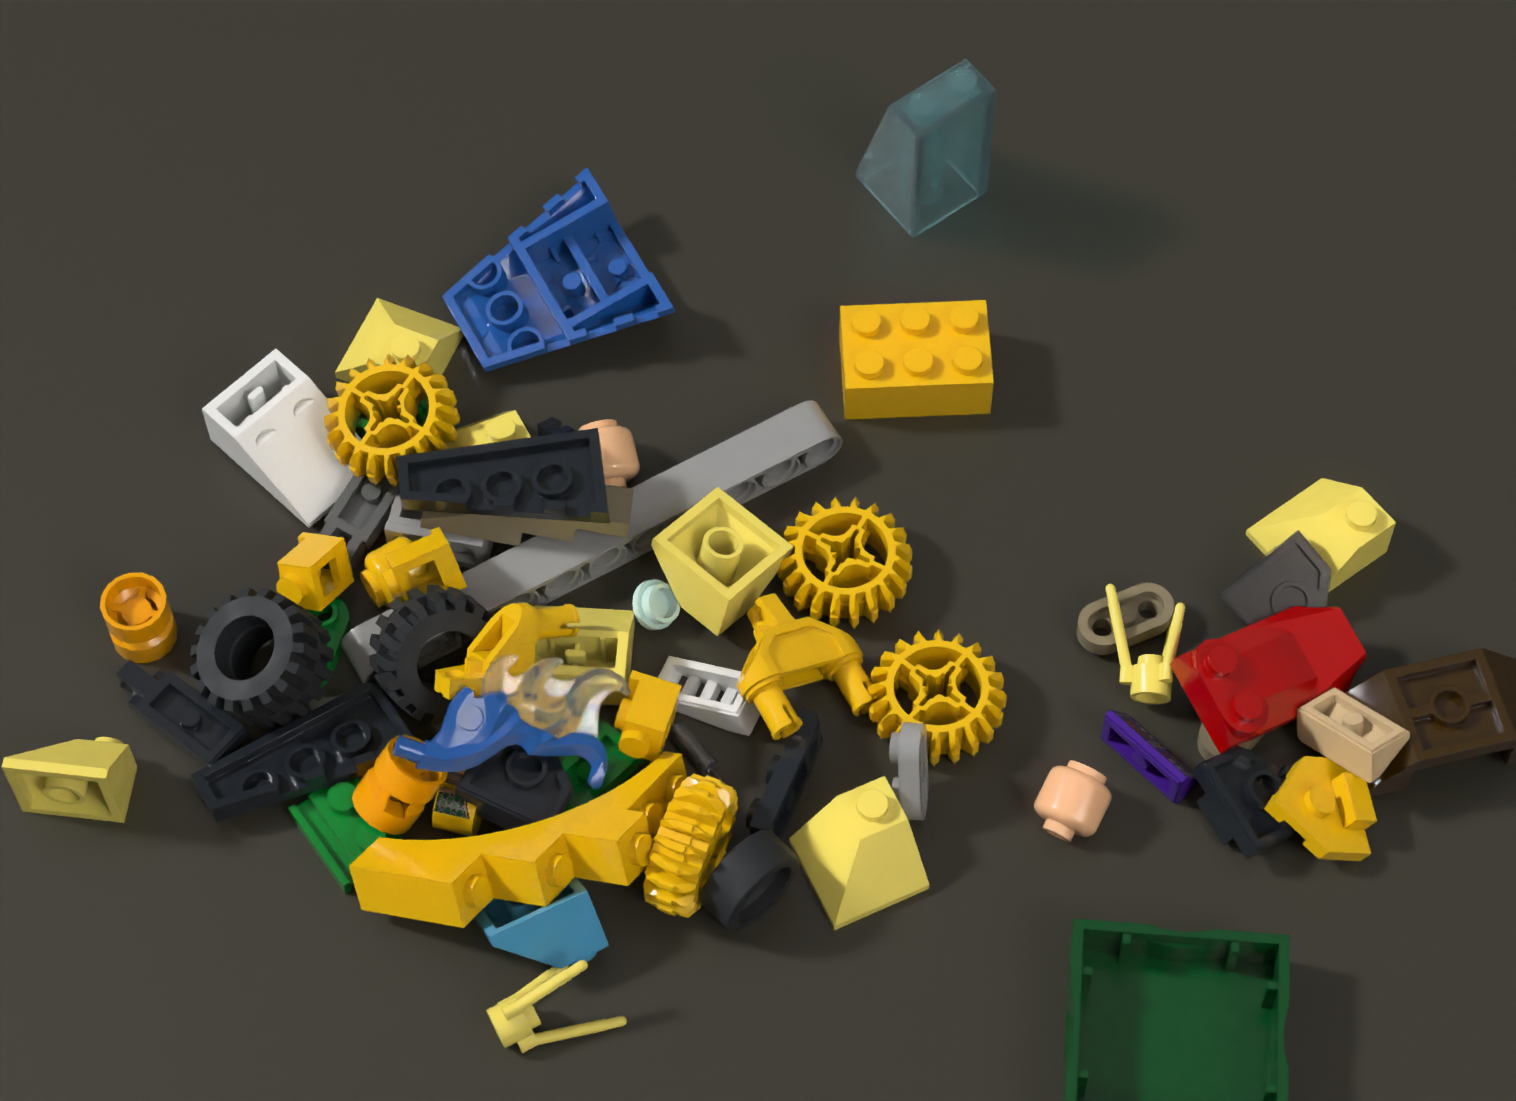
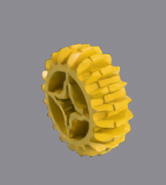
(389, 394)
(859, 582)
(930, 672)
(689, 844)

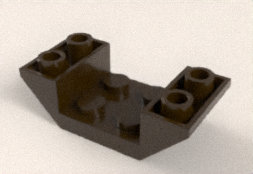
(1451, 708)

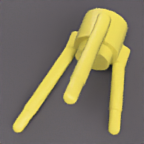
(1152, 675)
(516, 1016)

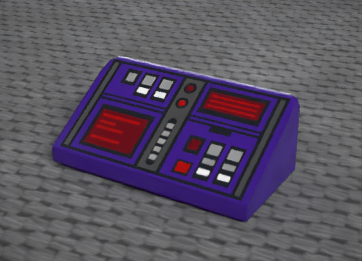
(1148, 755)

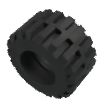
(405, 635)
(233, 639)

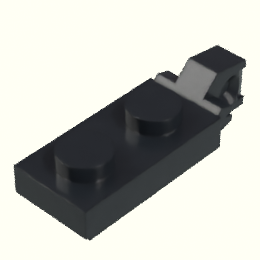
(181, 714)

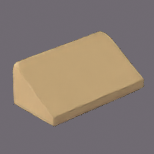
(1350, 734)

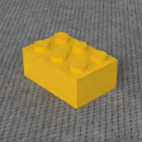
(915, 359)

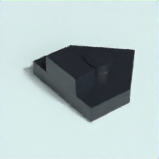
(1280, 580)
(516, 788)
(1235, 799)

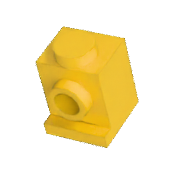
(439, 560)
(302, 572)
(646, 715)

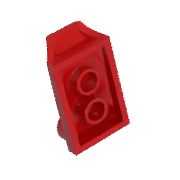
(1268, 671)

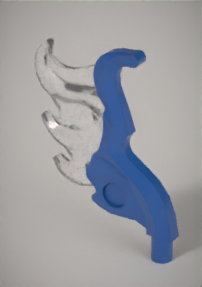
(523, 710)

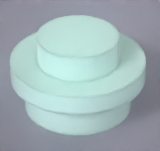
(655, 604)

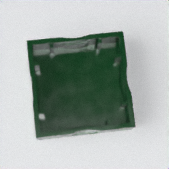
(1175, 1014)

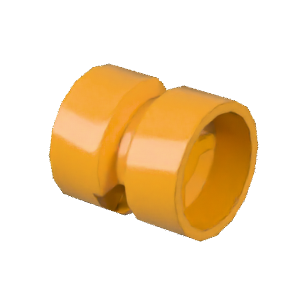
(139, 617)
(395, 791)

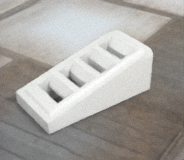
(730, 713)

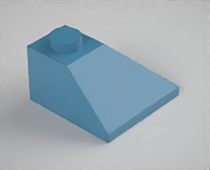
(551, 934)

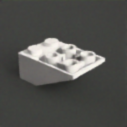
(278, 435)

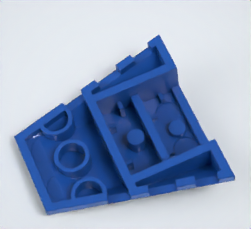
(556, 283)

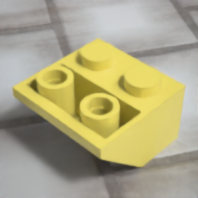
(602, 642)

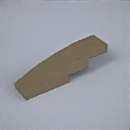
(510, 529)

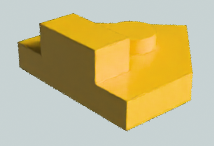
(1326, 808)

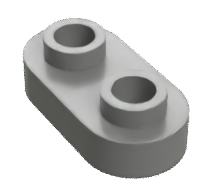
(910, 752)

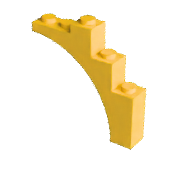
(526, 864)

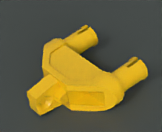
(509, 632)
(794, 655)

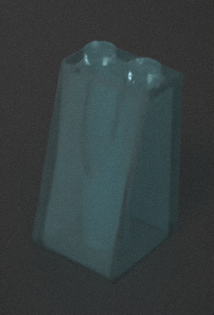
(932, 149)

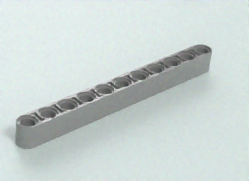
(553, 567)

